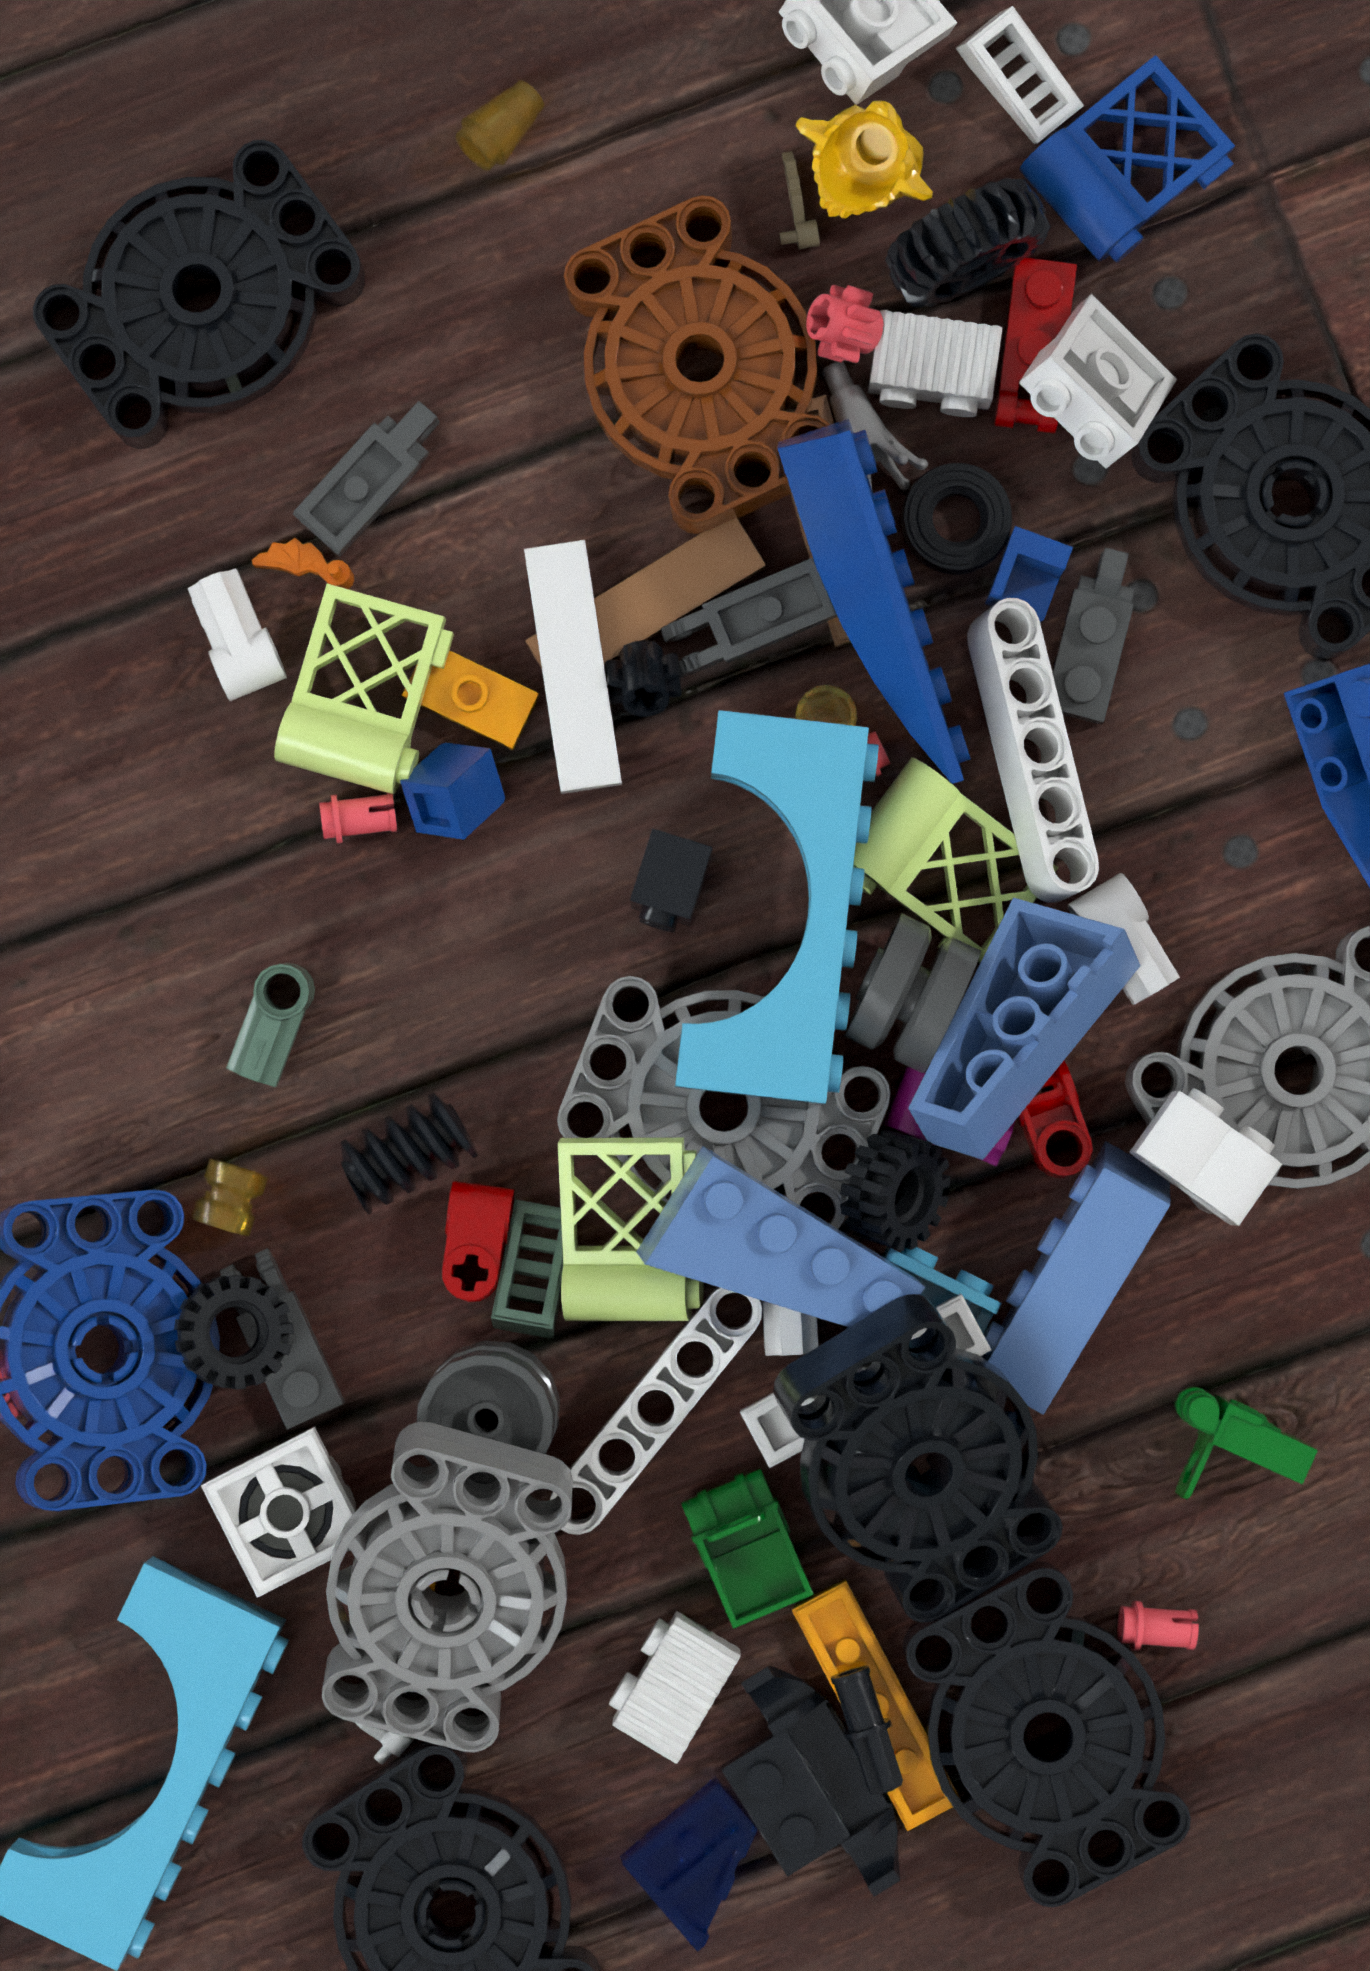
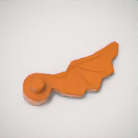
(302, 559)

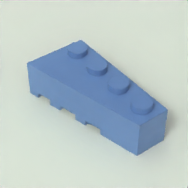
(1018, 1022)
(765, 1246)
(1078, 1273)

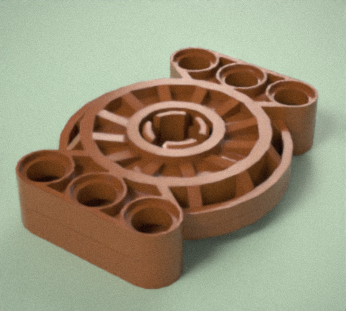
(704, 301)

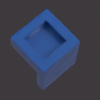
(1029, 570)
(453, 790)

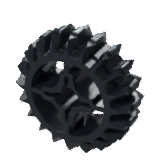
(967, 242)

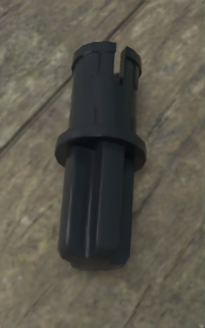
(867, 1730)

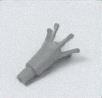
(851, 403)

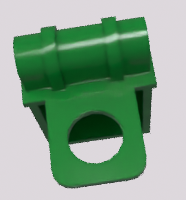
(1239, 1432)
(747, 1548)

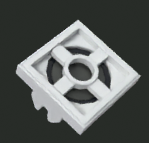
(284, 1510)

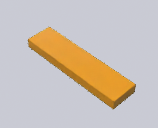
(846, 1641)

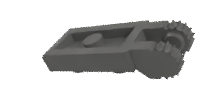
(755, 616)
(304, 1382)

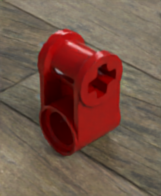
(1056, 1113)
(476, 1227)

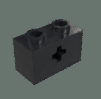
(670, 880)

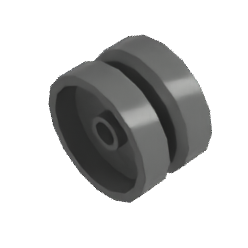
(916, 995)
(497, 1379)

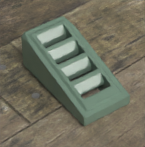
(521, 1321)

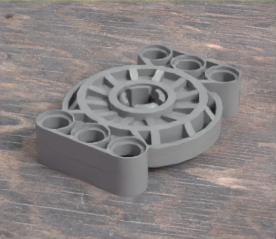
(1247, 1037)
(774, 1143)
(433, 1644)

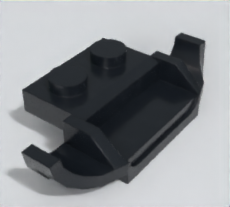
(809, 1786)

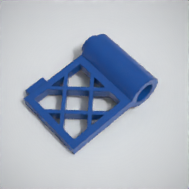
(1097, 197)

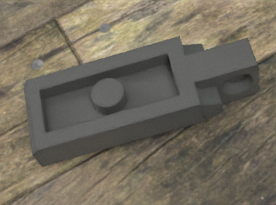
(367, 478)
(1093, 639)

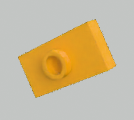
(478, 699)

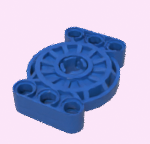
(147, 1386)

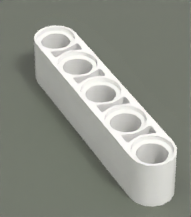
(1044, 724)
(649, 1437)

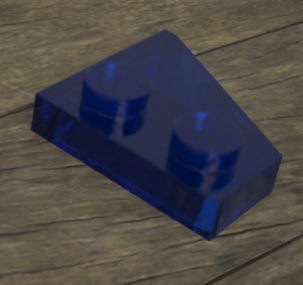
(693, 1858)

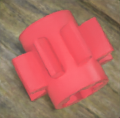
(844, 323)

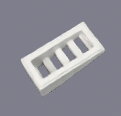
(1003, 89)

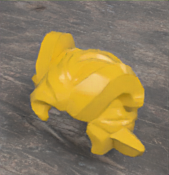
(864, 160)

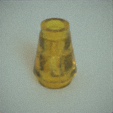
(499, 125)

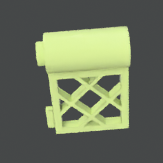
(348, 739)
(906, 832)
(612, 1279)

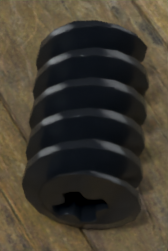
(405, 1151)

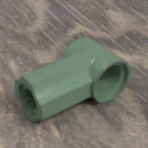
(269, 1029)

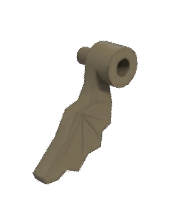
(805, 232)

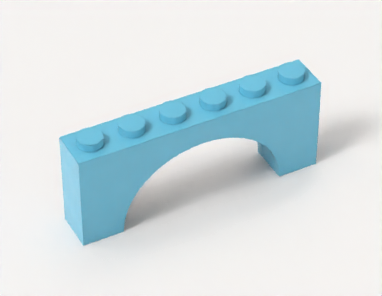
(814, 784)
(102, 1890)

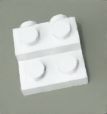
(864, 40)
(1098, 383)

